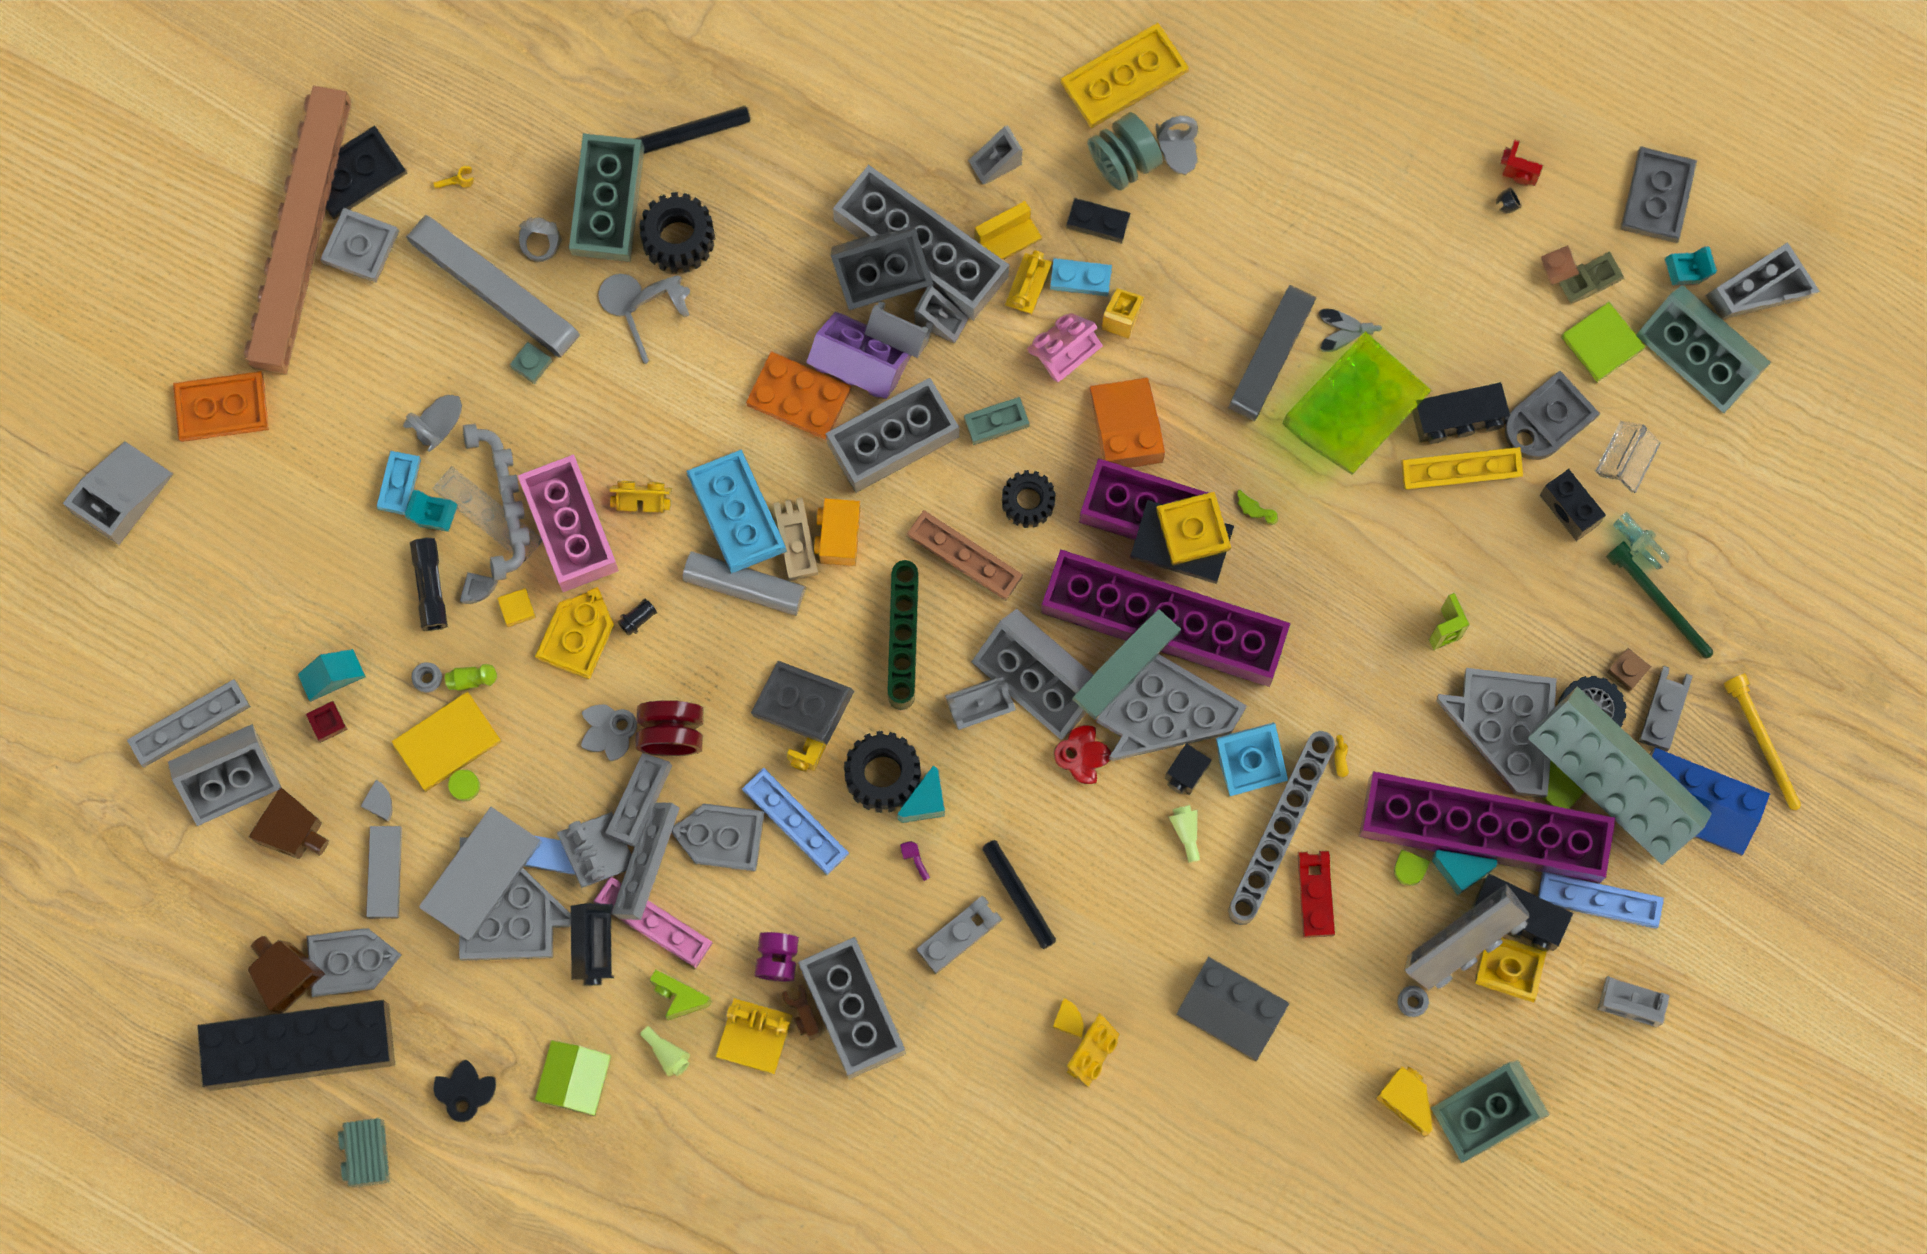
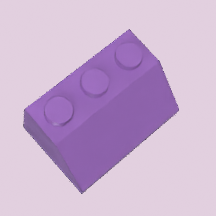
(856, 358)

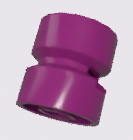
(779, 946)

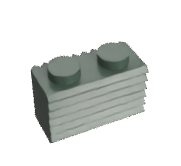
(364, 1152)

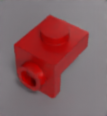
(1519, 169)

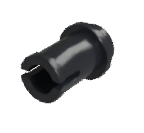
(637, 617)

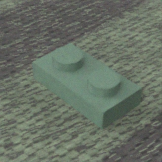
(996, 420)

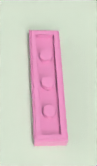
(661, 927)

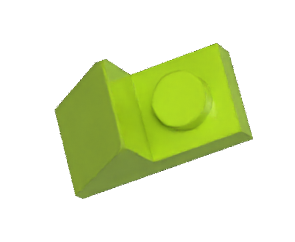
(686, 998)

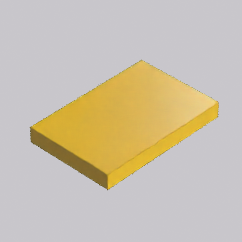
(446, 741)

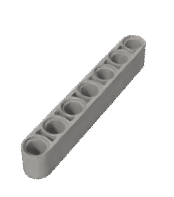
(493, 286)
(1287, 814)

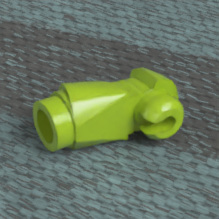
(470, 677)

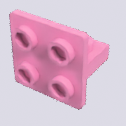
(1066, 345)

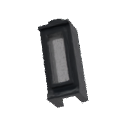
(591, 943)

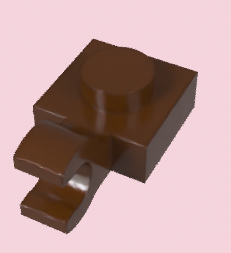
(805, 1020)

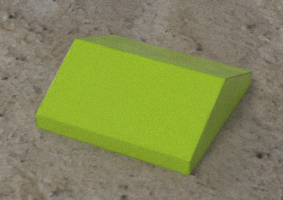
(573, 1077)

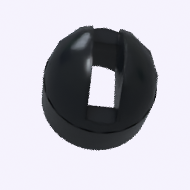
(1510, 201)

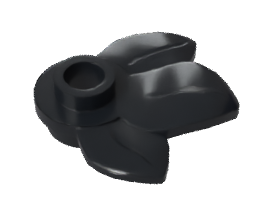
(466, 1087)

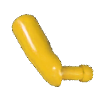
(1340, 757)

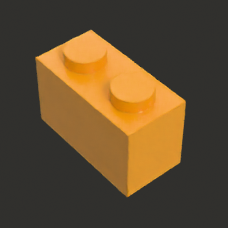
(839, 532)

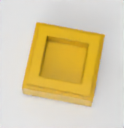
(516, 607)

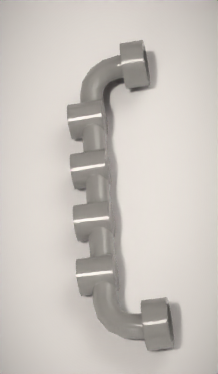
(507, 486)

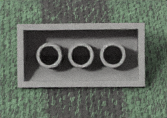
(1036, 672)

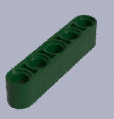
(903, 620)

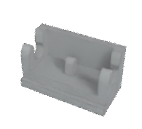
(897, 331)
(980, 702)
(1633, 1002)

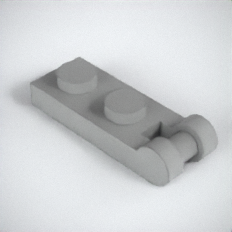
(958, 935)

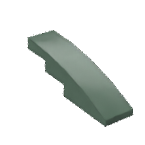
(1126, 664)

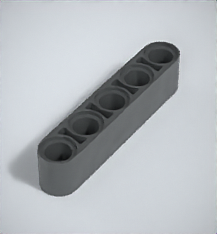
(1272, 352)

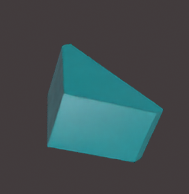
(330, 673)
(925, 801)
(1462, 870)

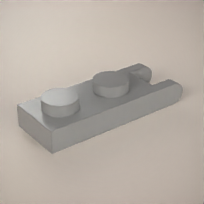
(1664, 711)

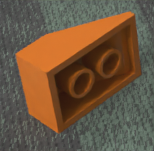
(1128, 423)

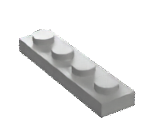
(188, 723)
(645, 862)

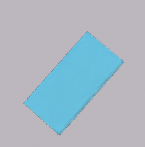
(736, 511)

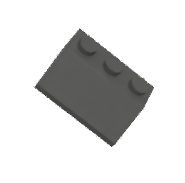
(1232, 1008)

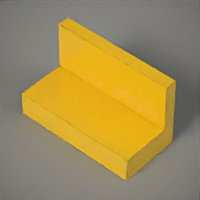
(1008, 231)

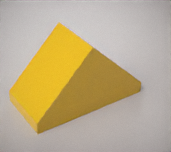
(1122, 313)

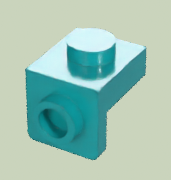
(1691, 267)
(430, 511)

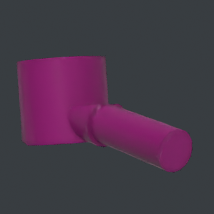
(911, 850)

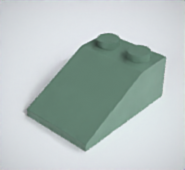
(1490, 1111)

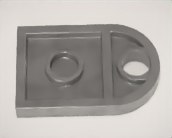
(1550, 417)

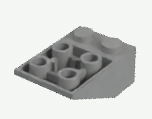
(117, 492)

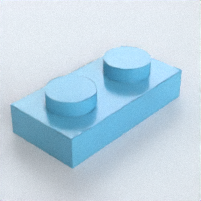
(1080, 277)
(398, 482)

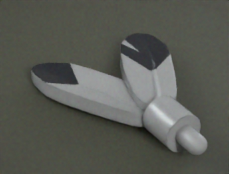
(1350, 329)

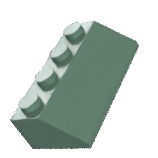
(1703, 348)

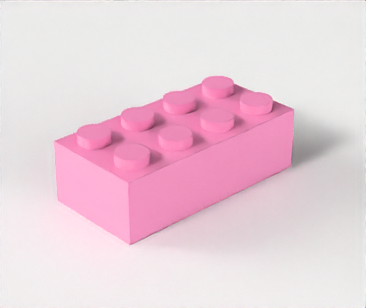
(568, 523)

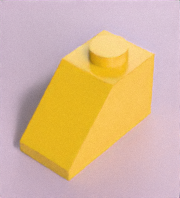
(1408, 1099)

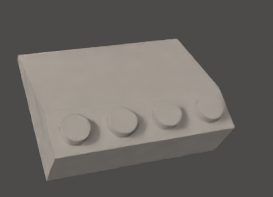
(1466, 938)

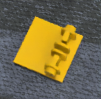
(754, 1036)
(1094, 1048)

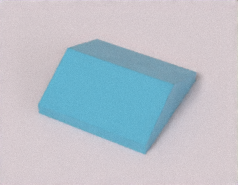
(1251, 759)

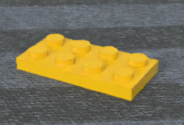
(1124, 75)

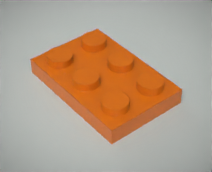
(798, 395)

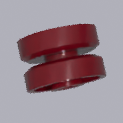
(669, 728)

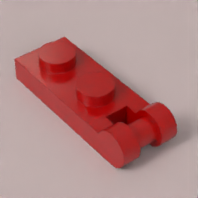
(1316, 895)

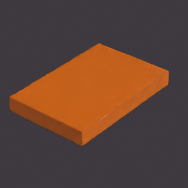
(221, 406)

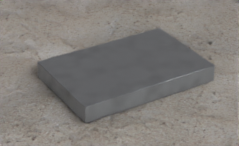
(1658, 194)
(802, 702)

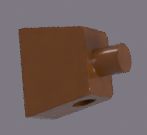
(289, 827)
(282, 973)

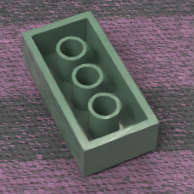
(606, 197)

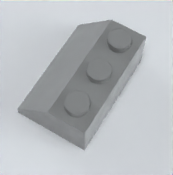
(224, 775)

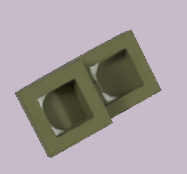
(1592, 278)

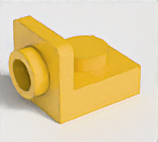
(811, 759)

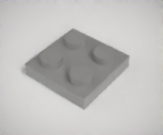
(359, 245)

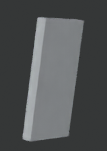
(480, 874)

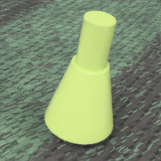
(1185, 825)
(671, 1057)

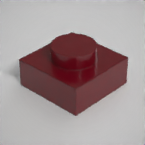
(326, 721)

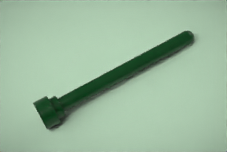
(1622, 557)

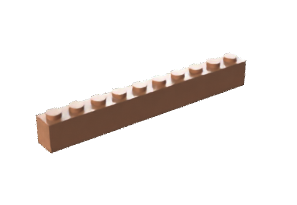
(298, 230)

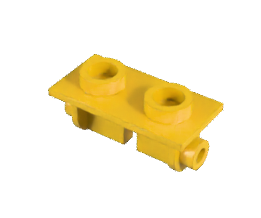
(1028, 282)
(652, 496)

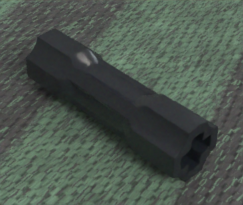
(431, 604)

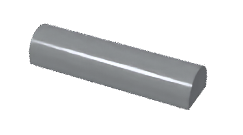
(744, 584)

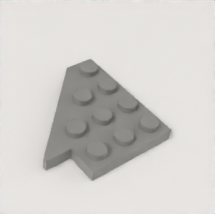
(1168, 710)
(1498, 717)
(518, 925)

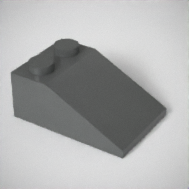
(880, 267)

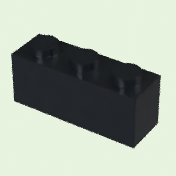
(1461, 413)
(1545, 921)

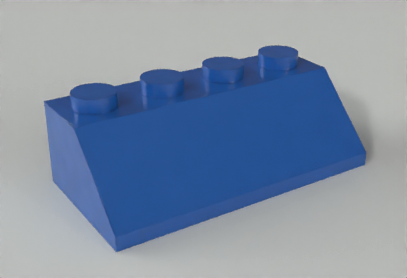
(1733, 804)

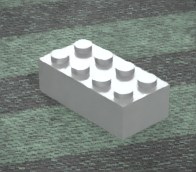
(892, 435)
(852, 1008)

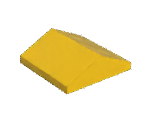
(1512, 969)

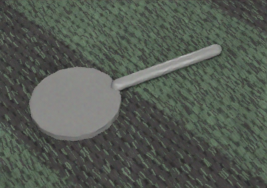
(616, 298)

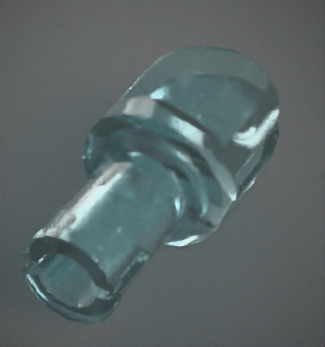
(1640, 539)

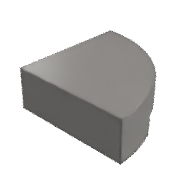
(477, 588)
(379, 801)

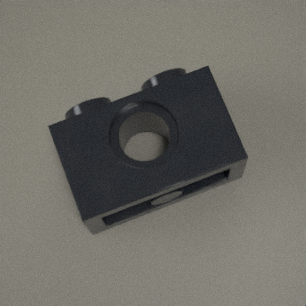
(1572, 505)

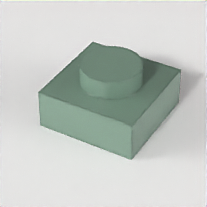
(531, 362)

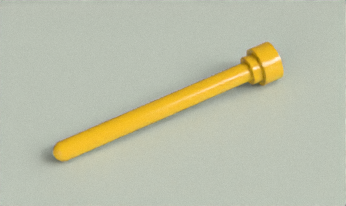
(1739, 689)

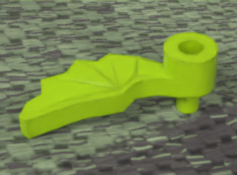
(1253, 509)

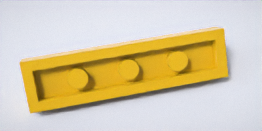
(1462, 468)

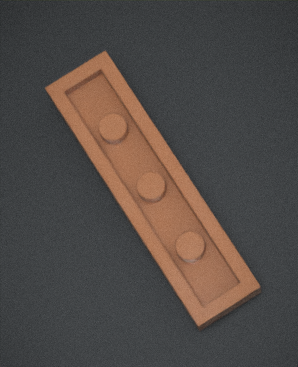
(964, 555)

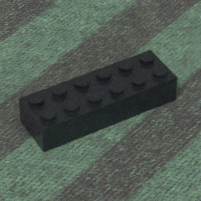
(296, 1045)

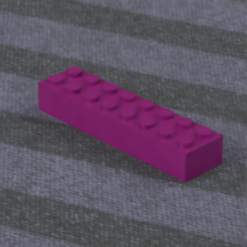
(1122, 601)
(1487, 827)

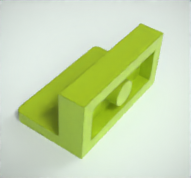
(1455, 624)

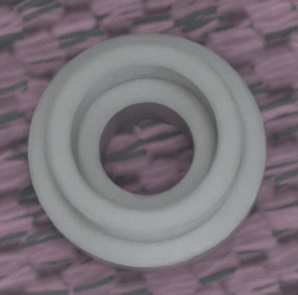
(420, 671)
(1419, 994)

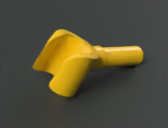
(465, 183)

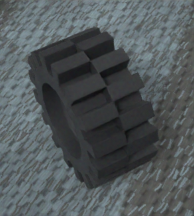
(1028, 516)

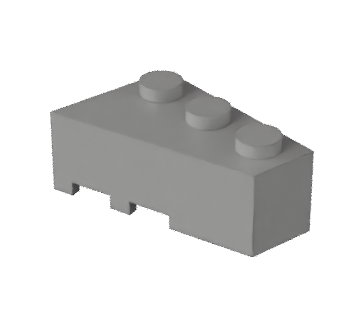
(1764, 285)

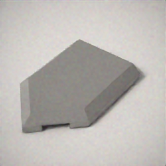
(722, 836)
(350, 961)

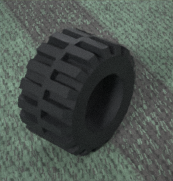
(671, 211)
(882, 746)

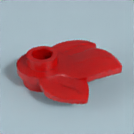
(1087, 754)

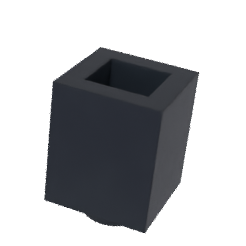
(1187, 770)

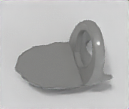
(1178, 145)
(541, 226)
(672, 286)
(436, 420)

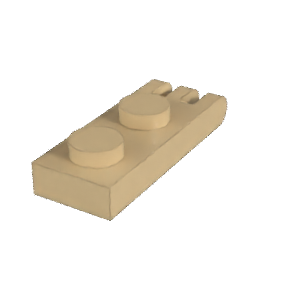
(796, 536)

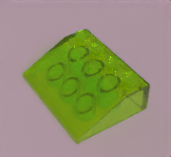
(1356, 404)

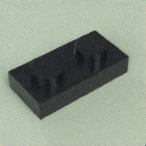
(1098, 220)

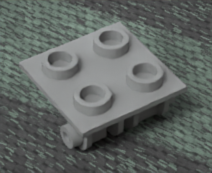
(592, 852)

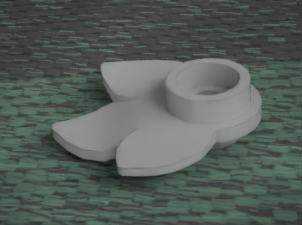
(604, 730)

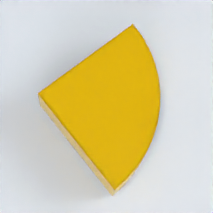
(1069, 1019)

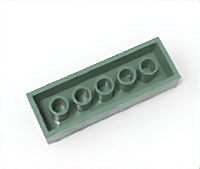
(1620, 776)

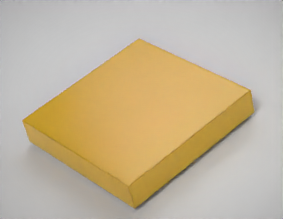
(1193, 528)

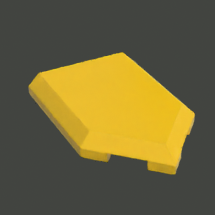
(577, 634)

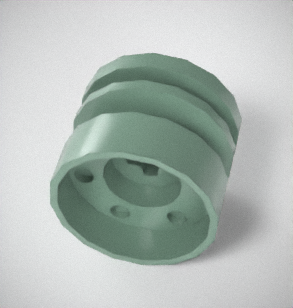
(1125, 151)

